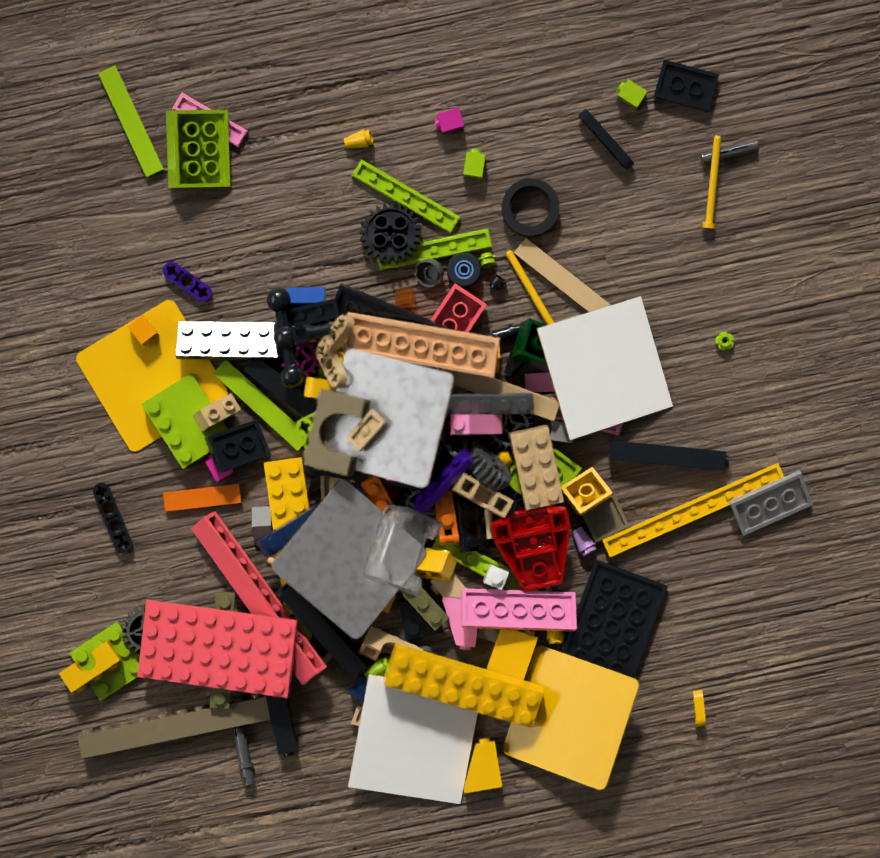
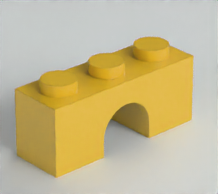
(77, 677)

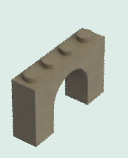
(319, 452)

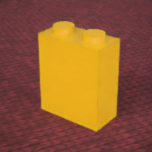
(512, 652)

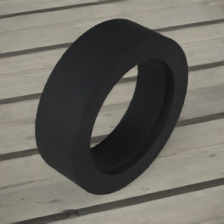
(546, 190)

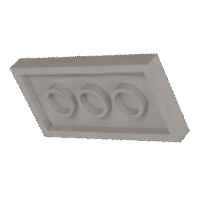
(771, 502)

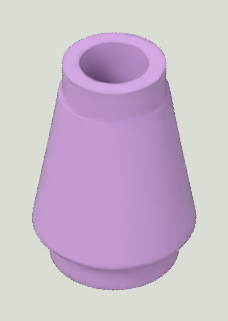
(584, 542)

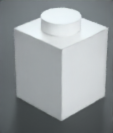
(495, 576)

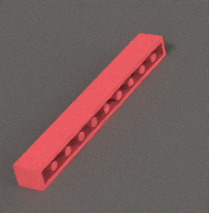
(253, 588)

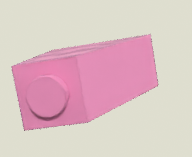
(476, 424)
(463, 636)

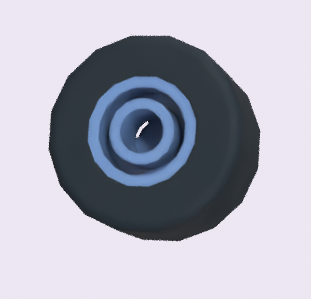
(464, 270)

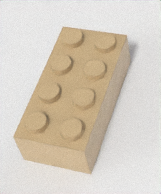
(536, 467)

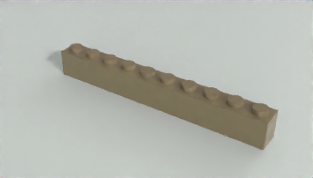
(172, 727)

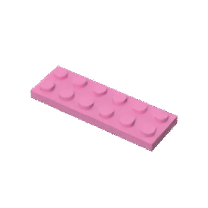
(518, 610)

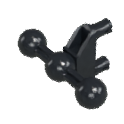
(287, 337)

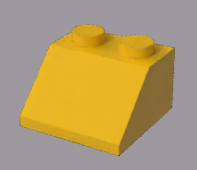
(586, 491)

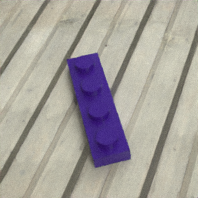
(443, 482)

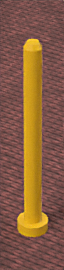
(713, 183)
(529, 287)

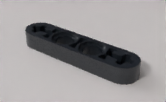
(604, 137)
(115, 516)

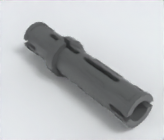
(731, 151)
(245, 763)

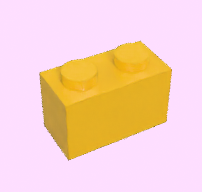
(436, 565)

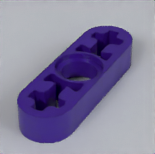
(172, 277)

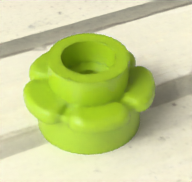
(487, 260)
(723, 346)

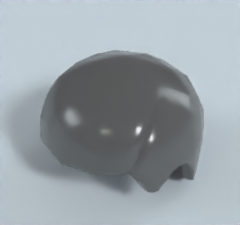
(429, 272)

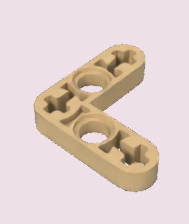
(327, 350)

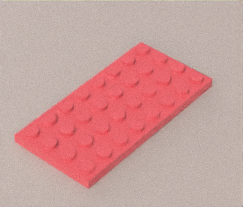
(217, 648)

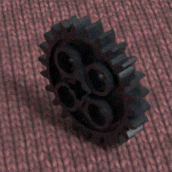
(389, 249)

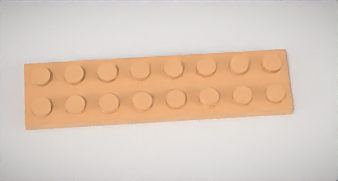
(424, 344)

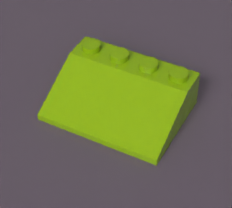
(198, 148)
(173, 417)

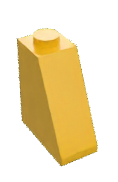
(483, 767)

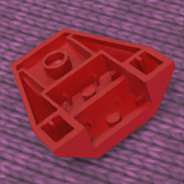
(534, 544)

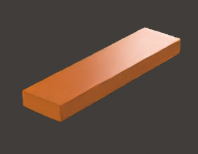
(202, 497)

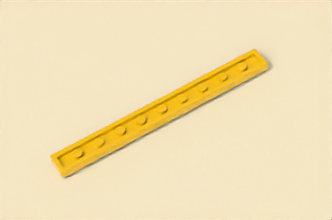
(689, 511)

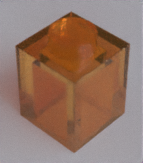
(405, 298)

